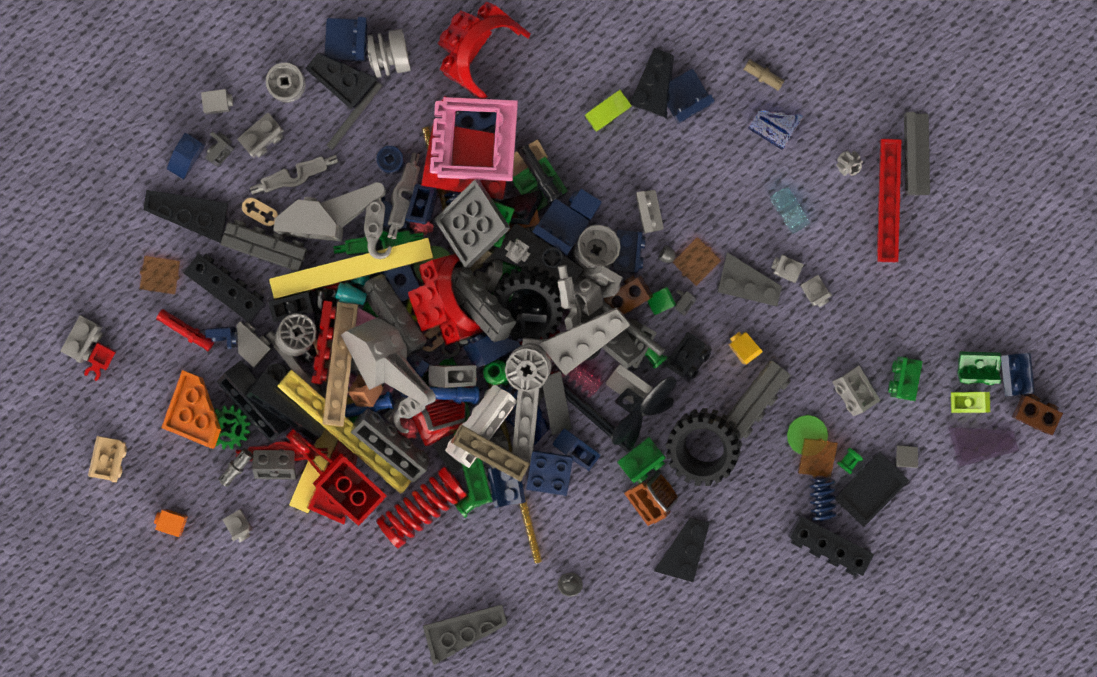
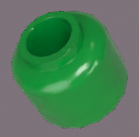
(495, 373)

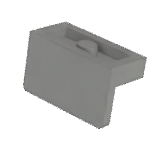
(623, 379)

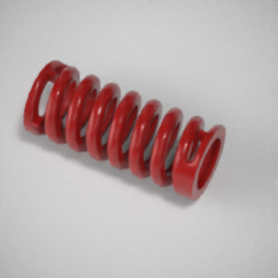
(453, 487)

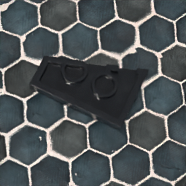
(341, 79)
(685, 552)

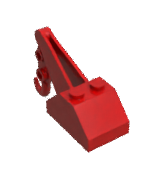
(342, 482)

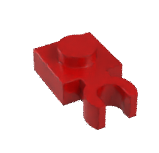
(101, 358)

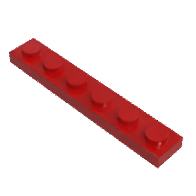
(889, 200)

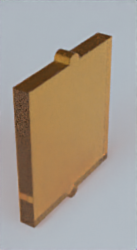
(696, 261)
(159, 275)
(817, 457)

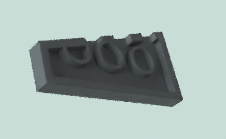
(620, 347)
(461, 631)

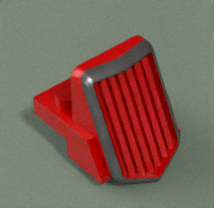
(439, 420)

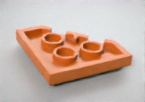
(192, 412)

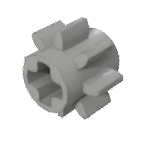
(849, 163)
(517, 251)

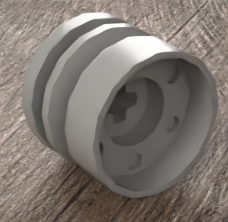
(388, 53)
(600, 240)
(540, 367)

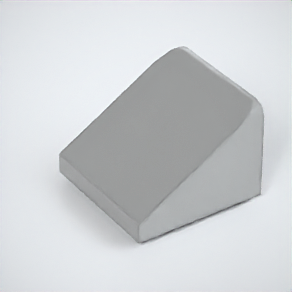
(907, 456)

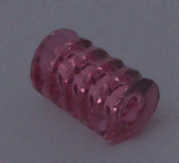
(585, 379)

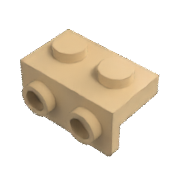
(107, 458)

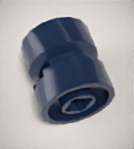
(390, 160)

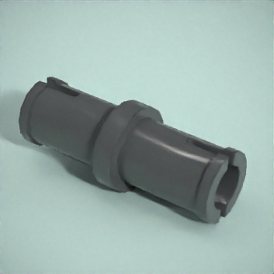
(235, 467)

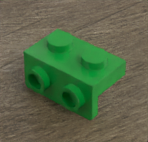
(979, 367)

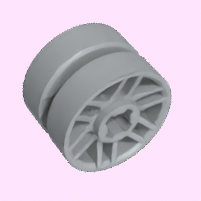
(285, 72)
(286, 338)

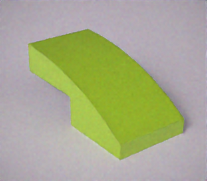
(608, 110)

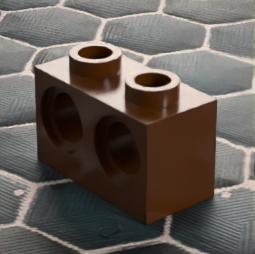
(630, 300)
(1035, 419)

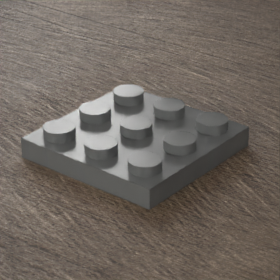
(472, 223)

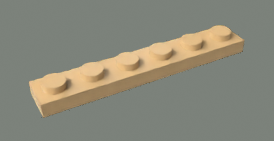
(339, 366)

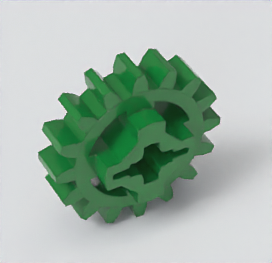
(234, 436)

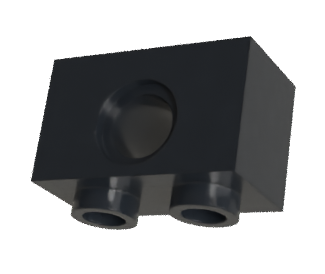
(294, 304)

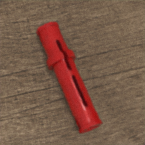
(185, 330)

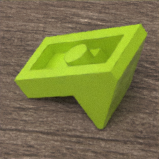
(970, 402)

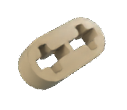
(263, 208)
(438, 342)

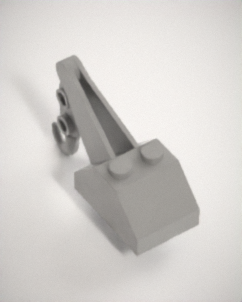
(325, 220)
(383, 359)

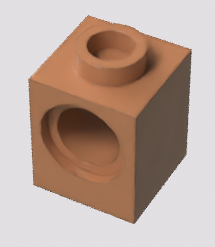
(362, 395)

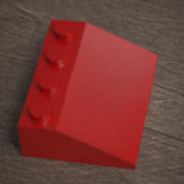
(471, 149)

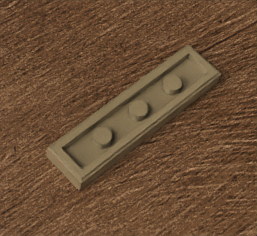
(490, 452)

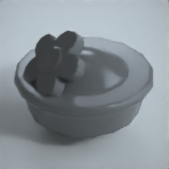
(570, 584)

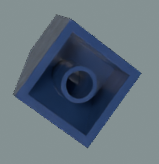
(483, 350)

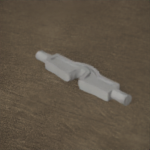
(304, 170)
(400, 204)
(568, 298)
(294, 364)

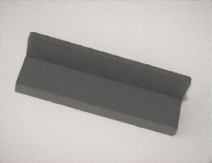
(916, 154)

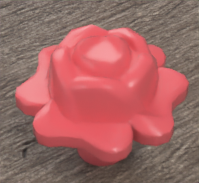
(419, 228)
(408, 424)

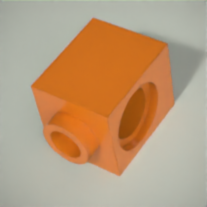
(170, 522)

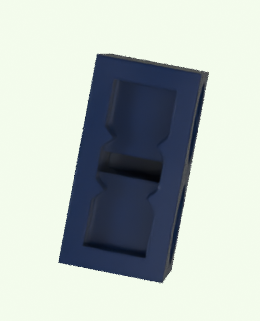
(479, 122)

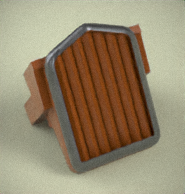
(652, 498)

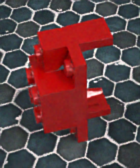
(466, 38)
(436, 303)

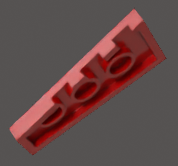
(324, 352)
(319, 502)

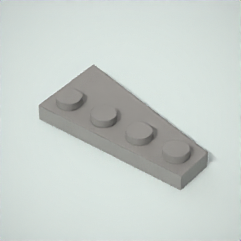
(577, 344)

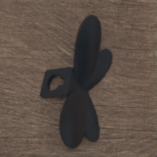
(654, 403)

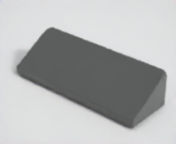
(556, 403)

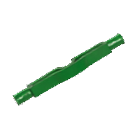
(359, 245)

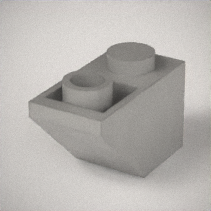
(250, 345)

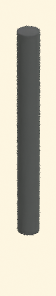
(354, 115)
(638, 333)

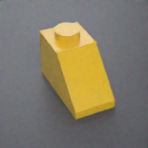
(744, 347)

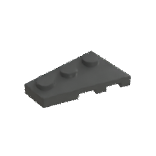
(747, 283)

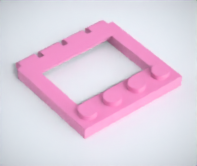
(504, 139)

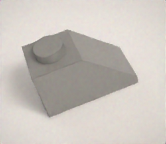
(452, 375)

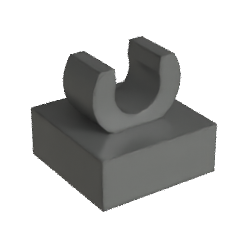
(685, 302)

